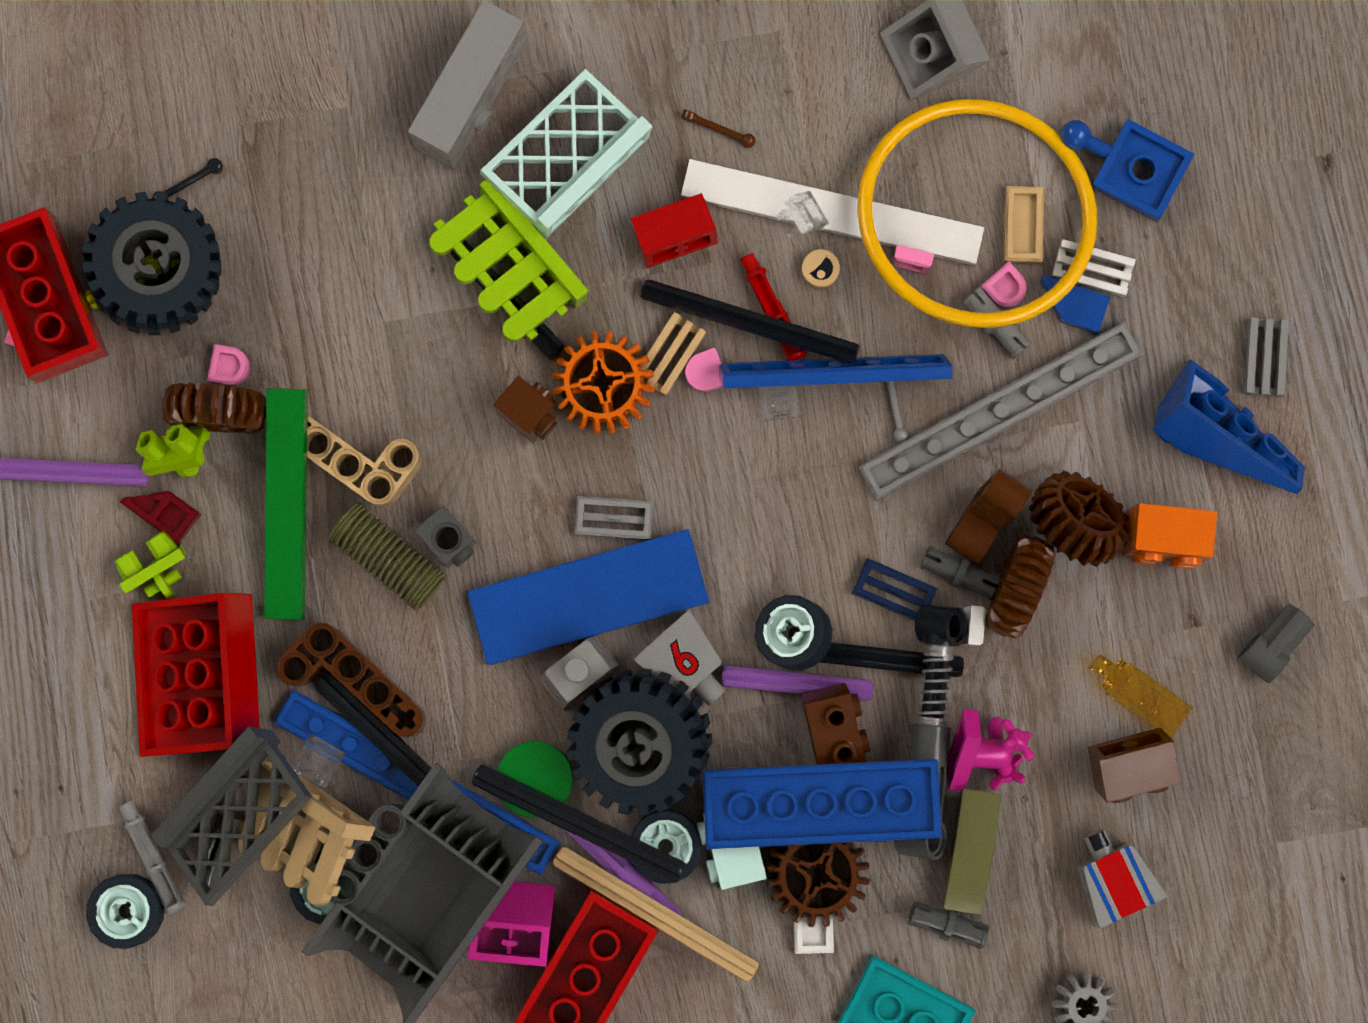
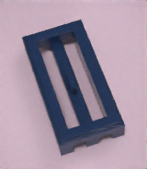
(864, 578)

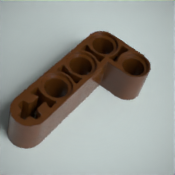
(988, 513)
(358, 685)

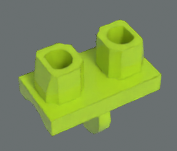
(176, 451)
(166, 555)

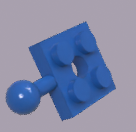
(1116, 174)

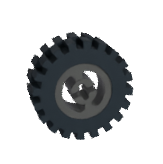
(116, 283)
(669, 726)

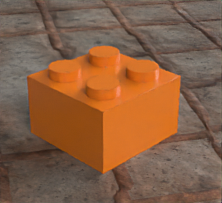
(1170, 534)

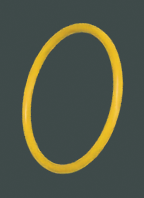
(936, 309)

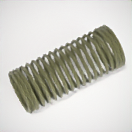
(355, 524)

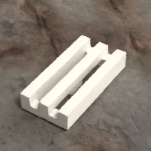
(1105, 256)

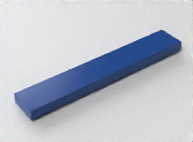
(834, 371)

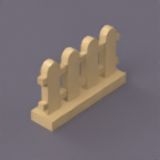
(322, 813)

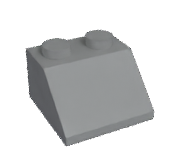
(934, 46)

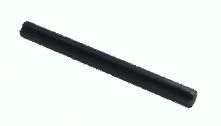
(750, 321)
(579, 823)

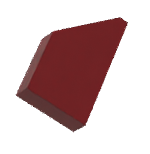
(164, 512)

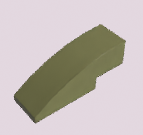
(971, 851)

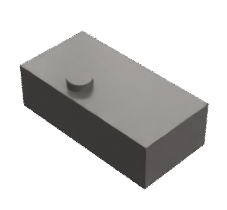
(468, 85)

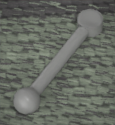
(900, 433)

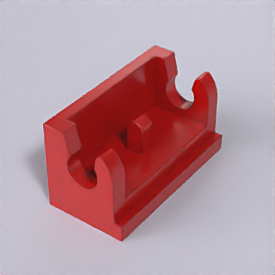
(674, 230)

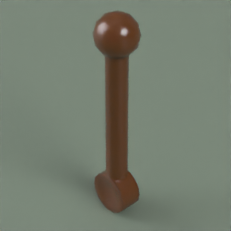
(746, 140)

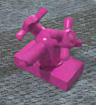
(994, 753)

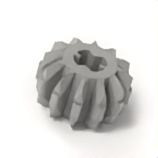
(1084, 991)

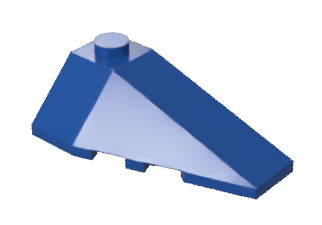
(1210, 427)

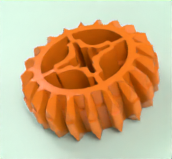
(620, 378)

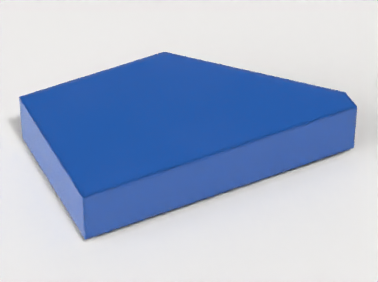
(1079, 307)

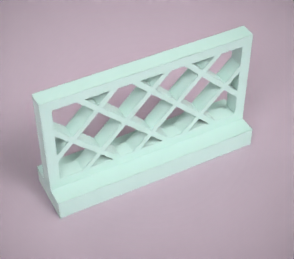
(590, 175)

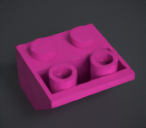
(518, 927)

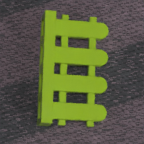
(527, 270)

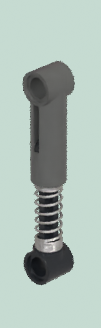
(941, 630)

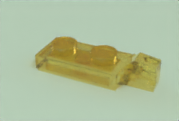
(1141, 694)

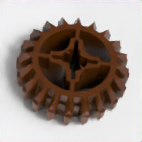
(214, 407)
(1080, 518)
(1020, 586)
(802, 906)

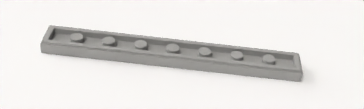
(1000, 411)

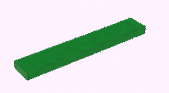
(285, 503)

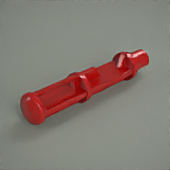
(771, 306)

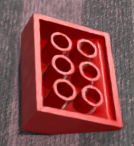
(194, 673)

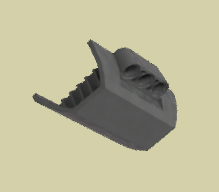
(426, 890)

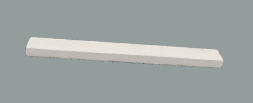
(893, 225)

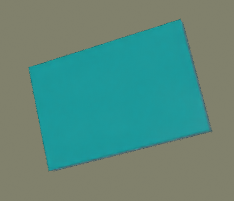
(895, 996)

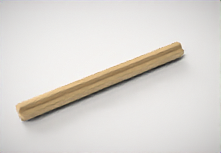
(655, 914)

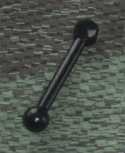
(213, 166)

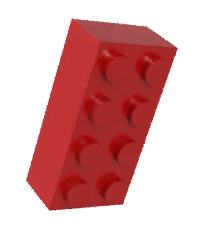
(45, 299)
(590, 965)

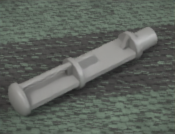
(151, 858)

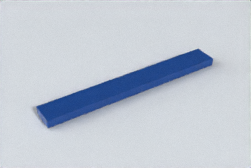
(306, 717)

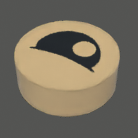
(820, 269)

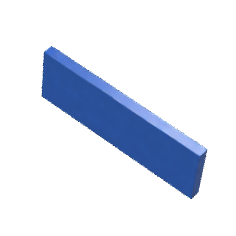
(588, 597)
(822, 804)

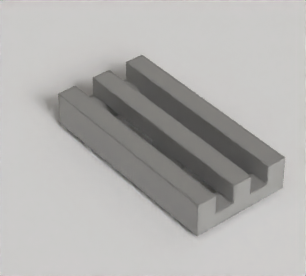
(1281, 357)
(616, 503)

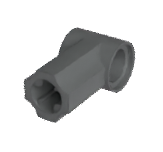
(1270, 651)

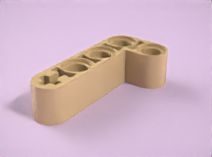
(368, 471)

